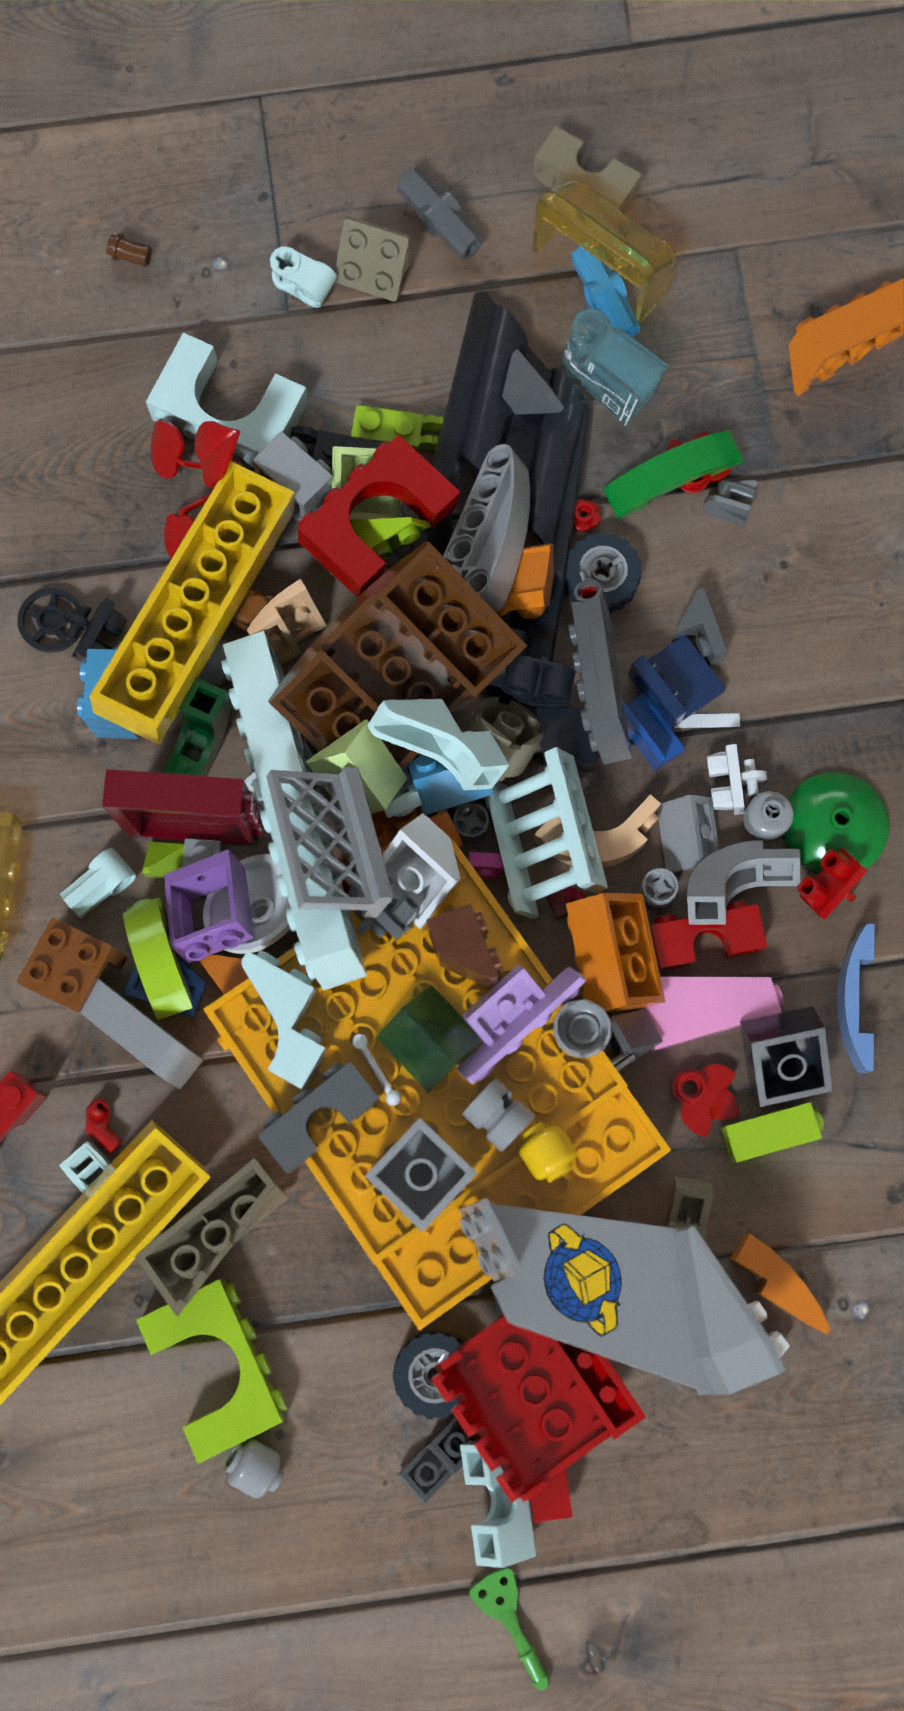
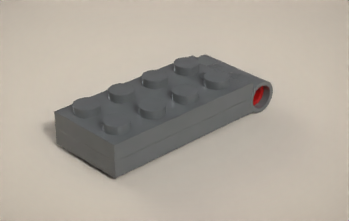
(599, 679)

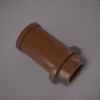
(128, 250)

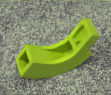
(155, 958)

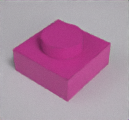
(487, 864)

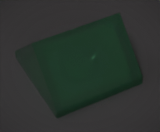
(429, 1038)

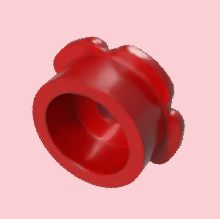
(592, 519)

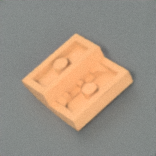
(288, 620)

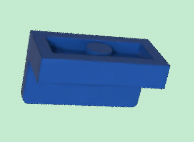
(651, 733)

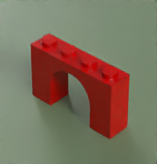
(393, 472)

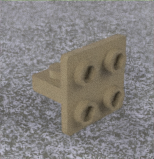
(372, 258)

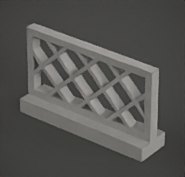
(356, 840)

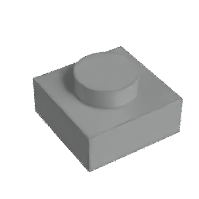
(199, 849)

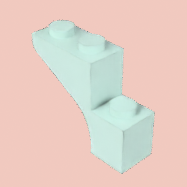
(432, 731)
(287, 1000)

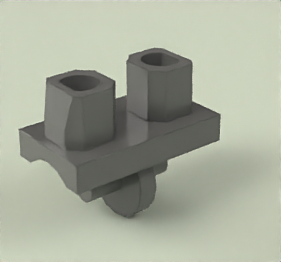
(393, 919)

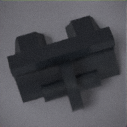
(104, 618)

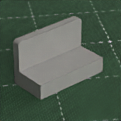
(687, 831)

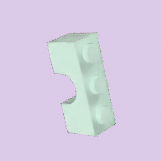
(507, 1530)

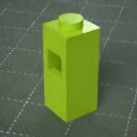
(772, 1132)

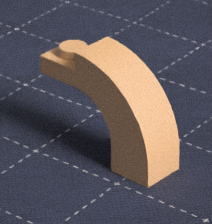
(615, 844)

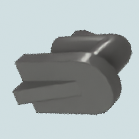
(724, 508)

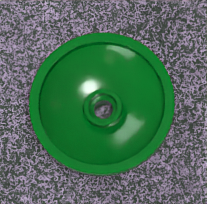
(814, 822)

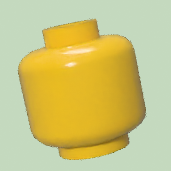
(547, 1152)

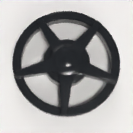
(48, 619)

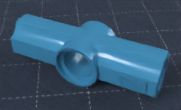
(605, 291)

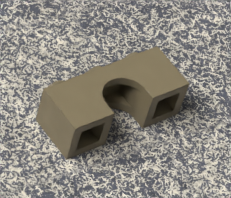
(559, 163)

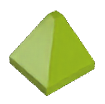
(162, 859)

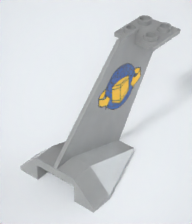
(623, 1293)

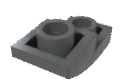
(435, 1462)

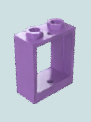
(186, 885)

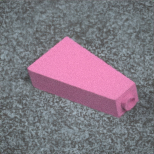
(710, 1005)

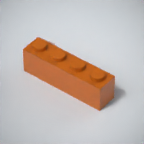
(846, 334)

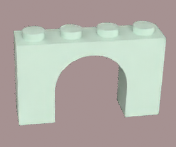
(179, 391)

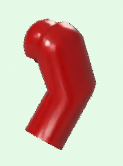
(98, 1123)

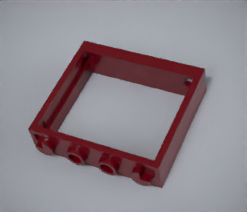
(182, 807)

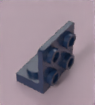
(676, 681)

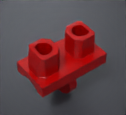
(833, 882)

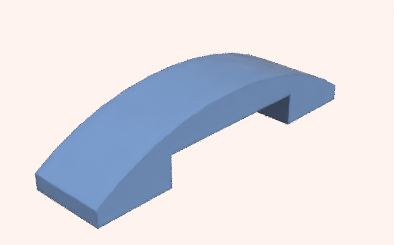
(857, 1045)

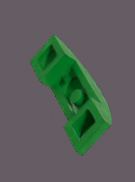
(671, 470)

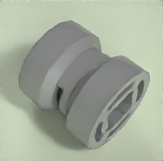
(660, 882)

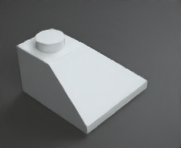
(421, 866)

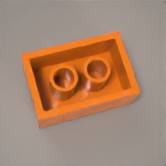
(615, 951)

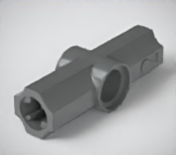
(439, 213)

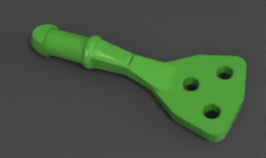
(506, 1613)

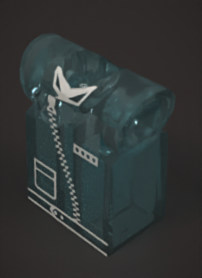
(611, 364)

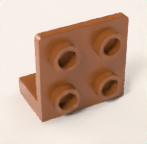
(68, 965)

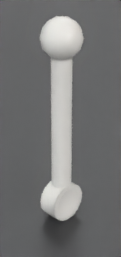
(360, 1042)

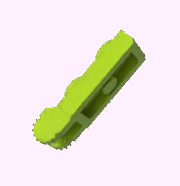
(386, 424)

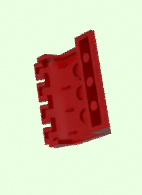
(533, 1403)

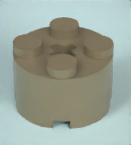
(513, 729)

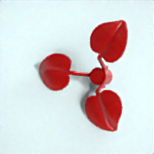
(214, 449)

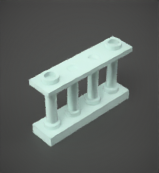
(576, 838)

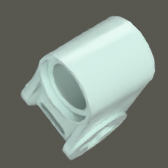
(301, 276)

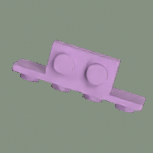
(511, 1013)

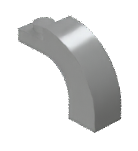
(735, 870)

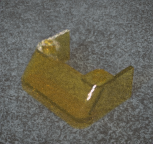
(609, 237)

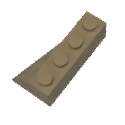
(197, 1242)

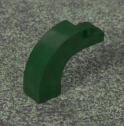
(204, 723)

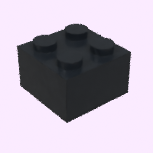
(786, 1056)

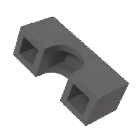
(289, 1135)

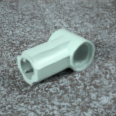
(106, 876)

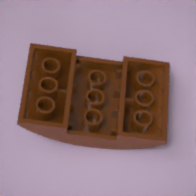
(402, 639)

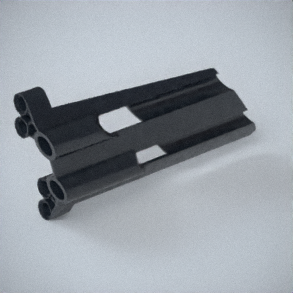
(552, 452)

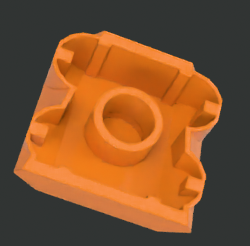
(532, 582)

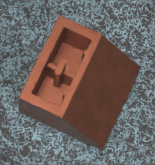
(461, 945)

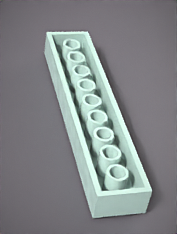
(326, 936)

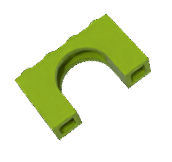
(255, 1402)

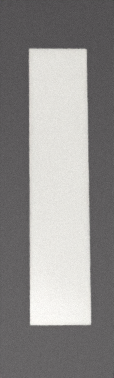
(711, 720)

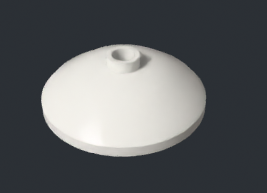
(265, 900)

